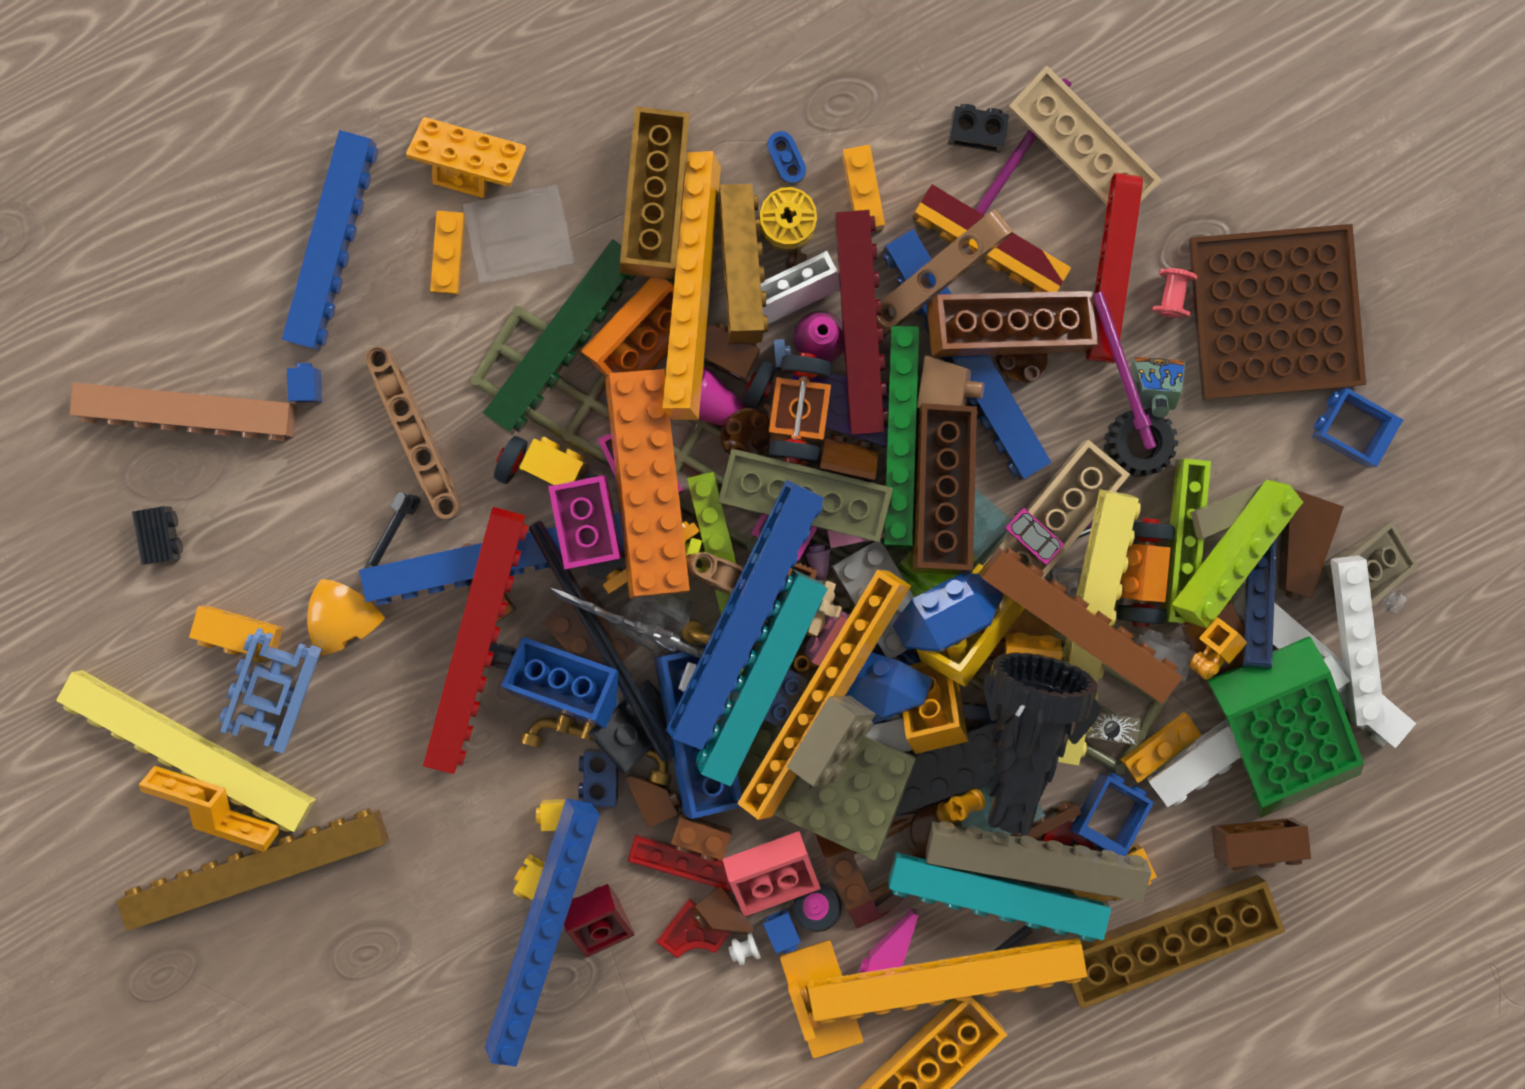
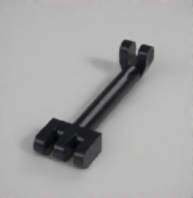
(403, 505)

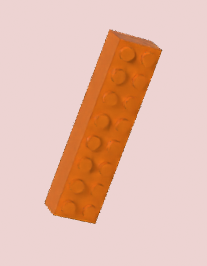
(646, 484)

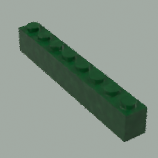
(559, 341)

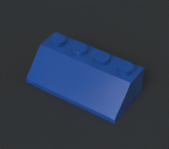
(562, 682)

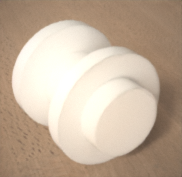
(744, 949)

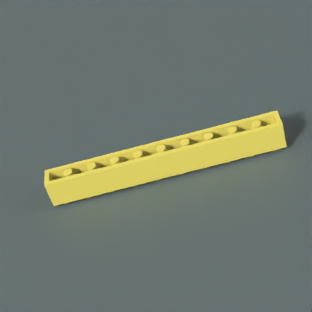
(1100, 582)
(185, 750)

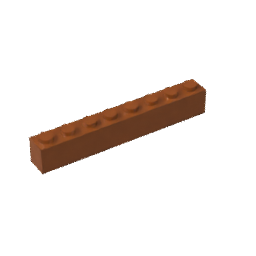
(1081, 625)

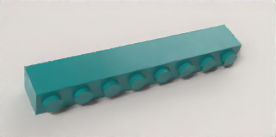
(761, 677)
(999, 896)

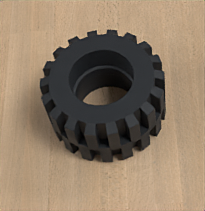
(1159, 457)

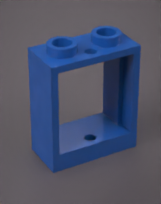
(1380, 441)
(1130, 827)

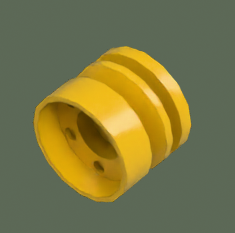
(778, 231)

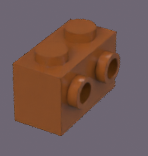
(701, 837)

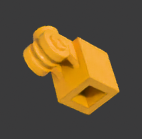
(1221, 645)

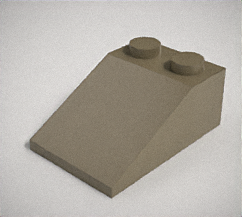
(1387, 560)

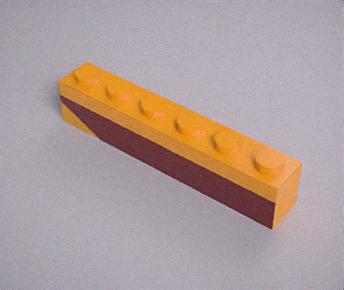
(1014, 255)

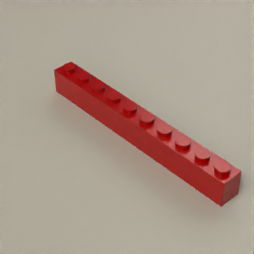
(474, 640)

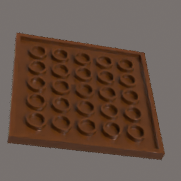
(1277, 311)

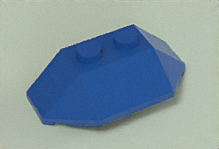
(948, 613)
(889, 686)

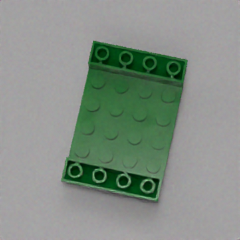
(1288, 726)

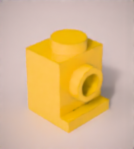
(528, 877)

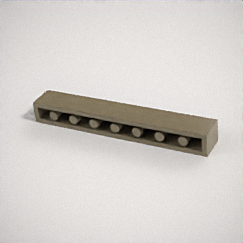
(1038, 861)

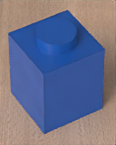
(304, 384)
(782, 931)

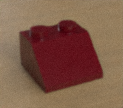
(597, 921)

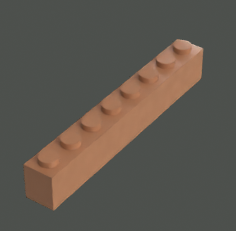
(184, 410)

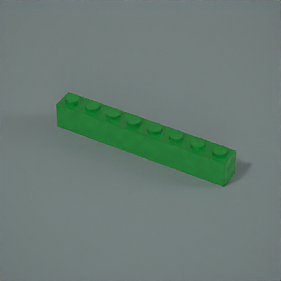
(902, 435)

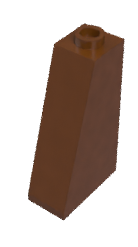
(1306, 545)

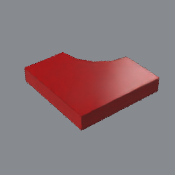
(685, 934)

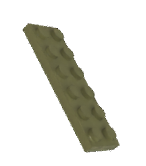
(848, 503)

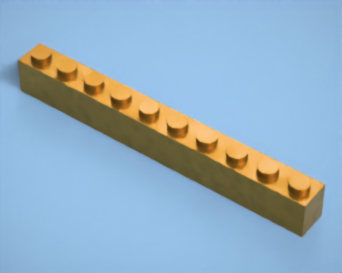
(253, 869)

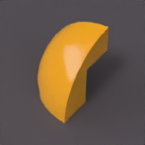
(338, 616)

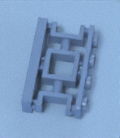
(289, 697)

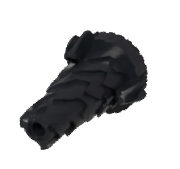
(1037, 711)

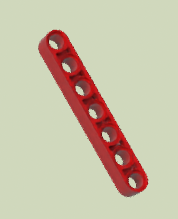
(1116, 257)

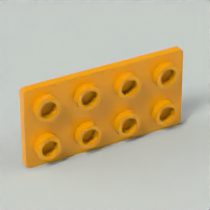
(464, 157)
(812, 964)

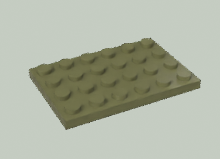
(849, 811)

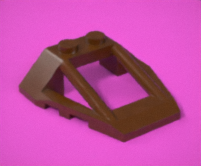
(851, 883)

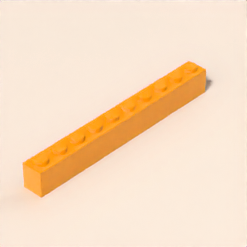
(692, 287)
(831, 679)
(947, 979)

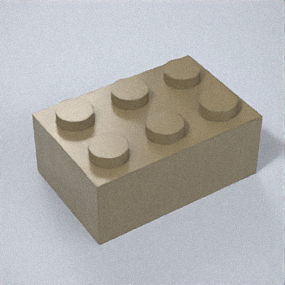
(832, 740)

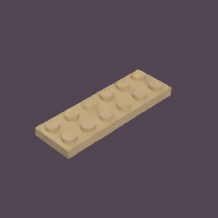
(1078, 135)

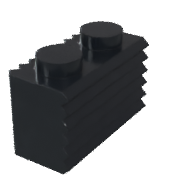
(157, 535)

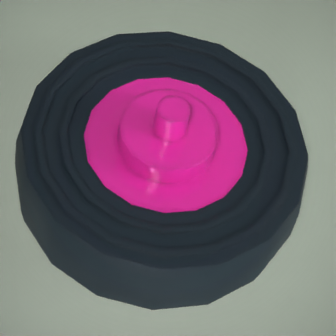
(818, 909)

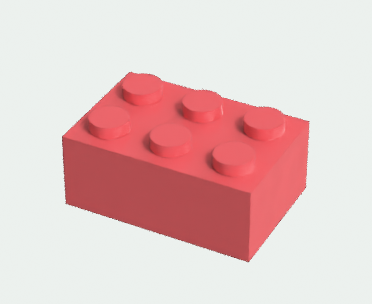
(771, 874)

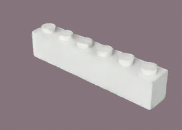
(1358, 640)

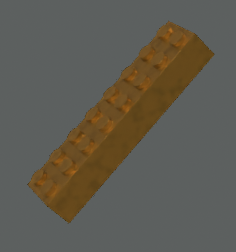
(1177, 940)

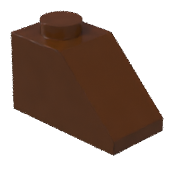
(653, 799)
(720, 914)

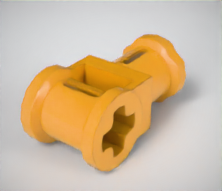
(959, 807)

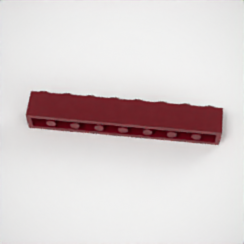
(859, 321)

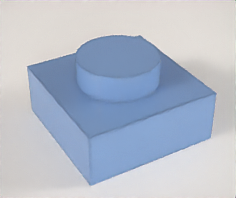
(779, 351)

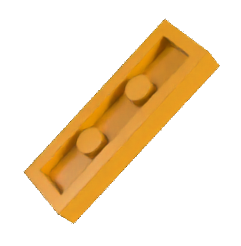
(447, 252)
(1161, 747)

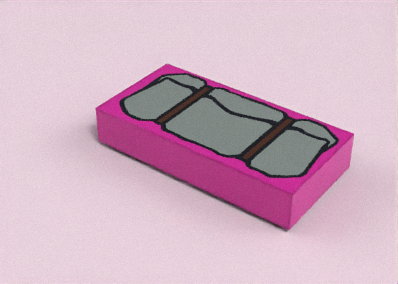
(1034, 536)

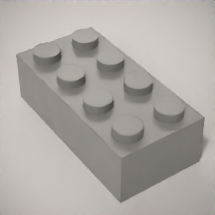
(854, 576)

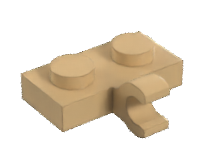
(824, 609)

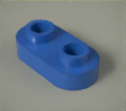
(788, 158)

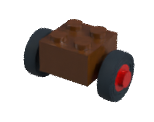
(738, 361)

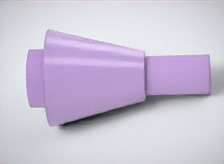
(818, 559)

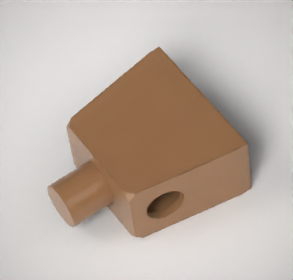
(947, 384)

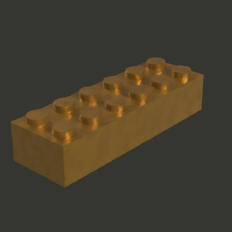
(654, 193)

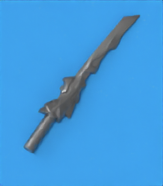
(656, 633)

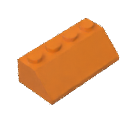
(637, 332)

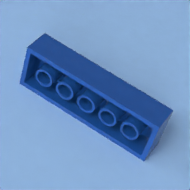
(698, 793)

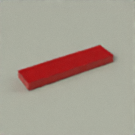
(667, 859)

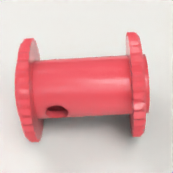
(1174, 293)

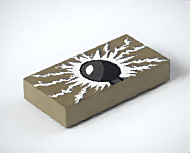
(1115, 728)

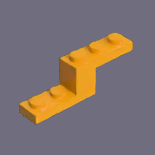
(209, 808)

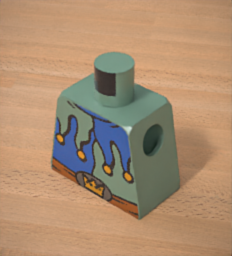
(1158, 383)

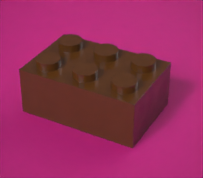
(573, 636)
(1261, 843)

